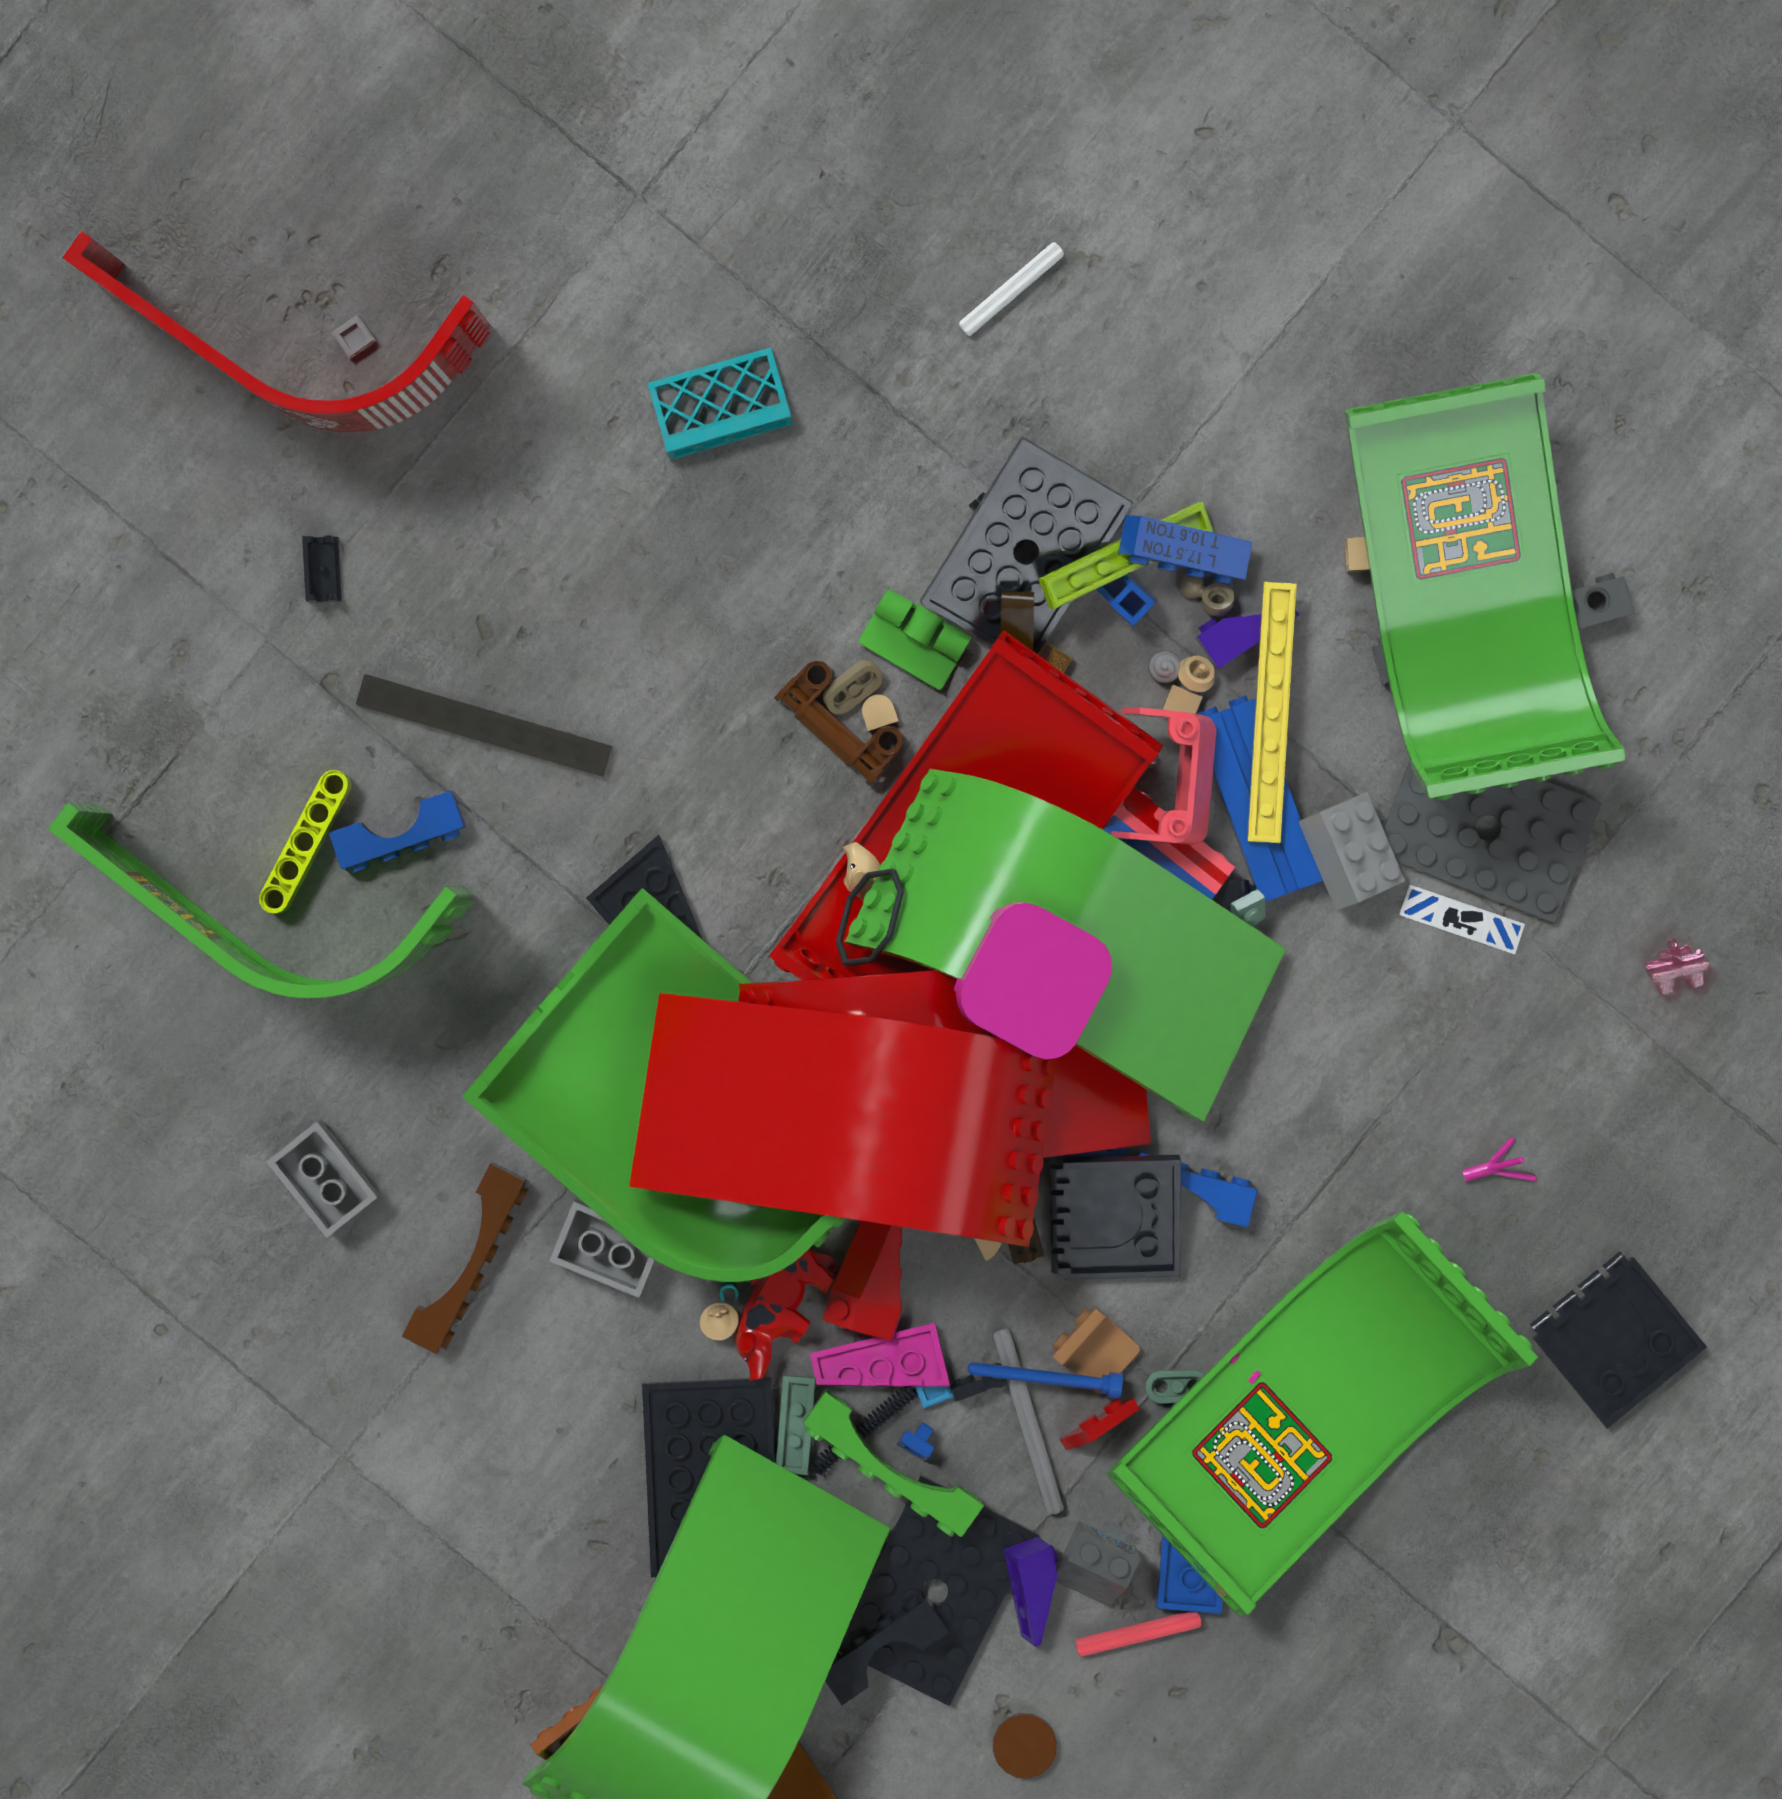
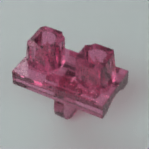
(1675, 963)

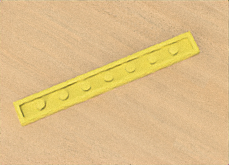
(1271, 712)

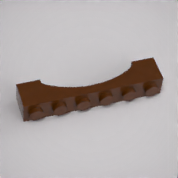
(499, 1192)

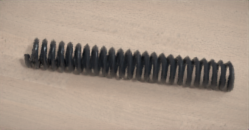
(872, 1425)

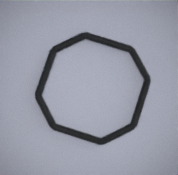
(866, 960)

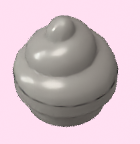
(1164, 667)

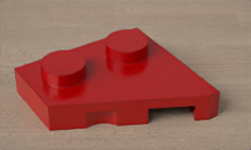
(1096, 1426)

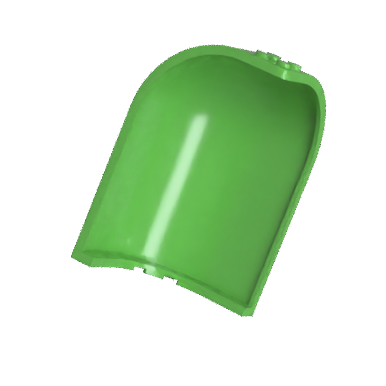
(575, 1093)

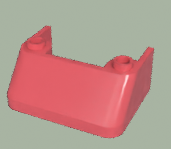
(1194, 780)

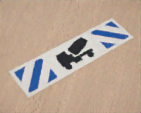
(1462, 919)

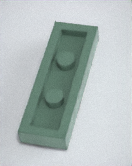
(792, 1439)

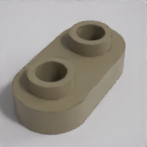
(852, 687)

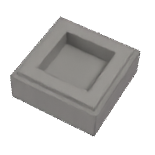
(354, 337)

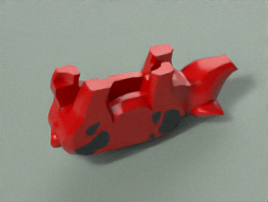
(773, 1305)

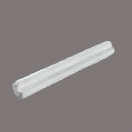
(1011, 289)

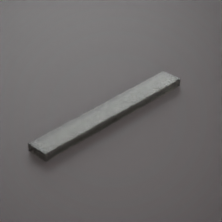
(484, 725)

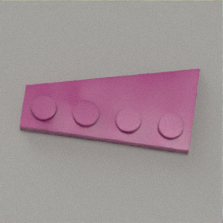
(907, 1361)

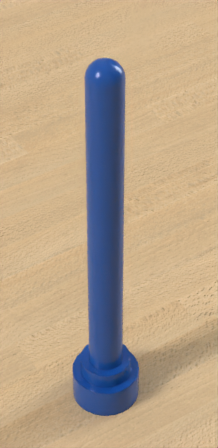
(1107, 1384)

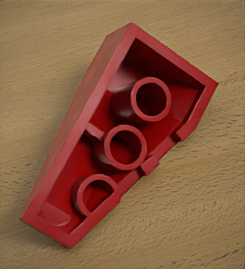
(868, 1283)

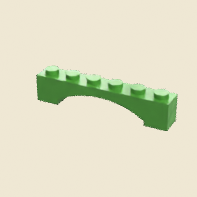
(952, 1507)

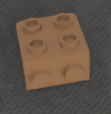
(1094, 1346)

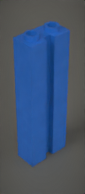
(1272, 866)

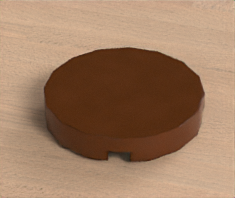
(1024, 1745)

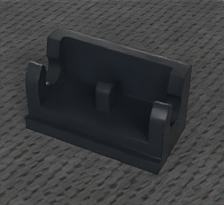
(322, 569)

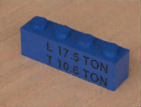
(1184, 548)

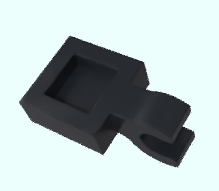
(969, 1385)

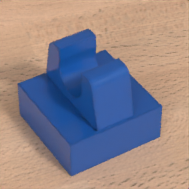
(917, 1442)

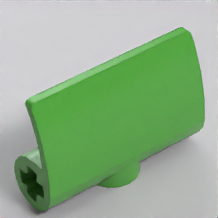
(914, 639)

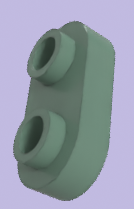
(1176, 1384)

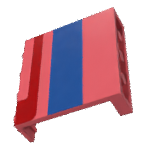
(1193, 864)

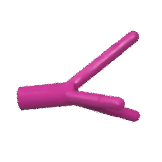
(1493, 1167)

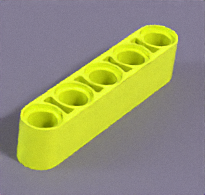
(293, 853)

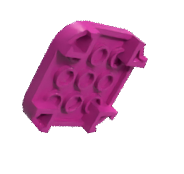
(1034, 980)

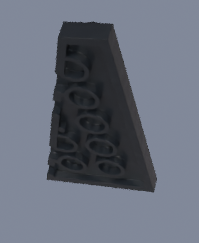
(645, 870)

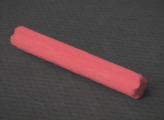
(1138, 1633)

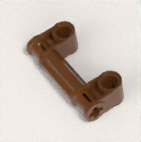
(831, 729)

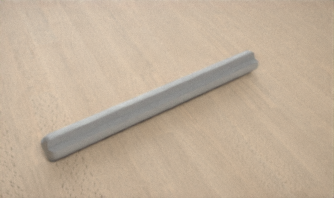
(1029, 1425)

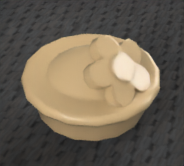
(1196, 673)
(719, 1321)

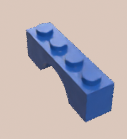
(437, 818)

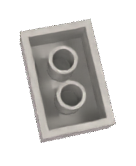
(1351, 851)
(323, 1178)
(600, 1252)

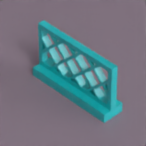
(725, 430)

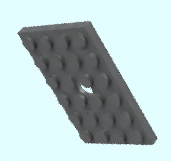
(1522, 867)

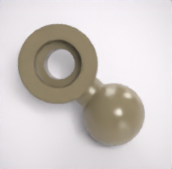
(1216, 592)

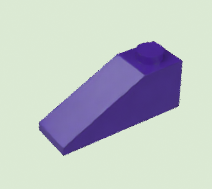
(1229, 637)
(1032, 1583)

